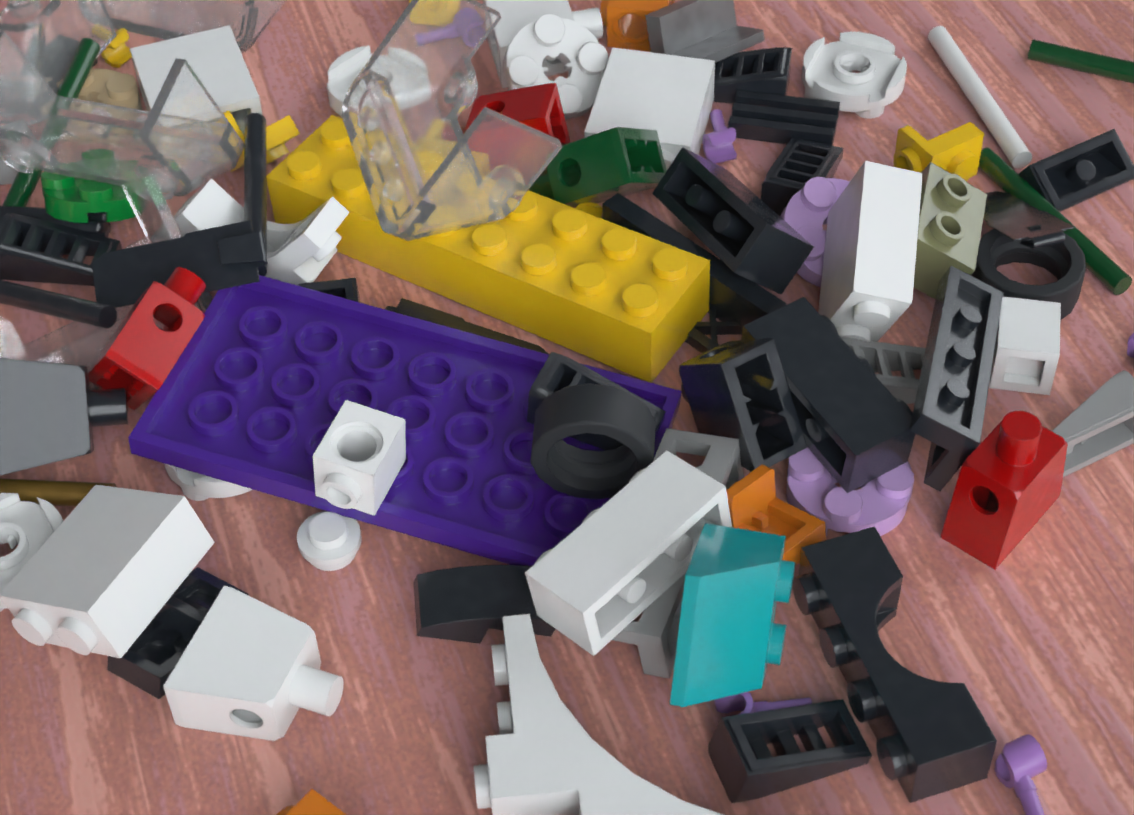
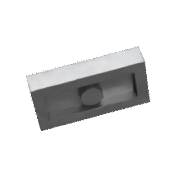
(700, 30)

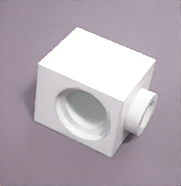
(1026, 346)
(359, 457)

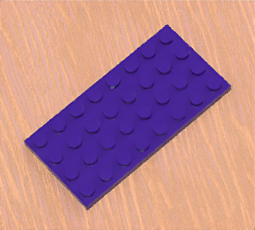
(284, 359)

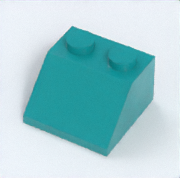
(730, 614)

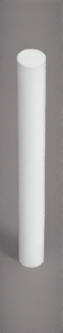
(980, 97)

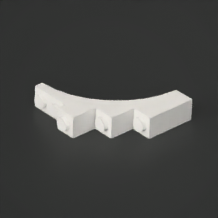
(544, 754)

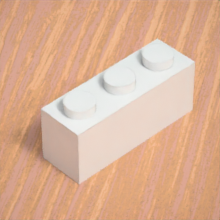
(626, 552)

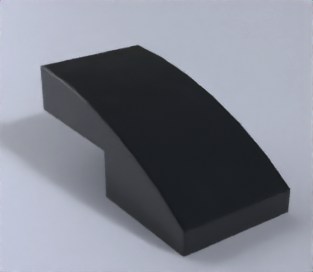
(471, 600)
(166, 637)

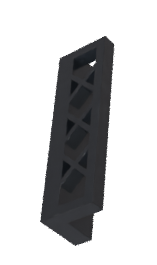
(731, 296)
(956, 373)

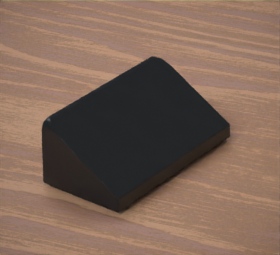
(1081, 171)

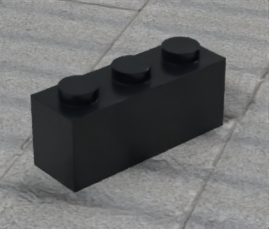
(732, 221)
(839, 401)

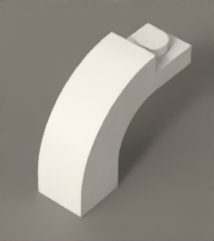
(293, 250)

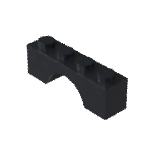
(923, 727)

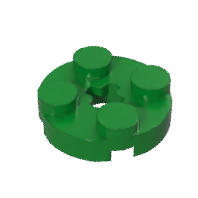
(74, 197)

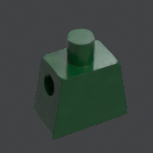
(602, 166)

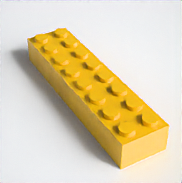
(535, 269)

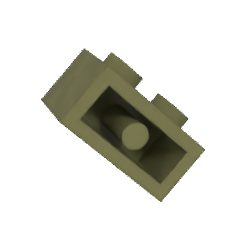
(947, 227)

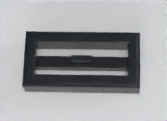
(781, 117)

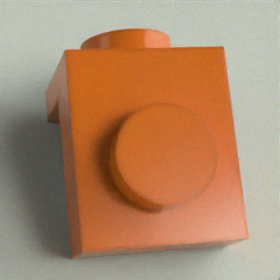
(757, 508)

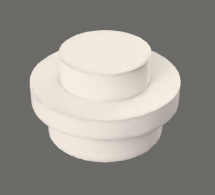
(329, 540)

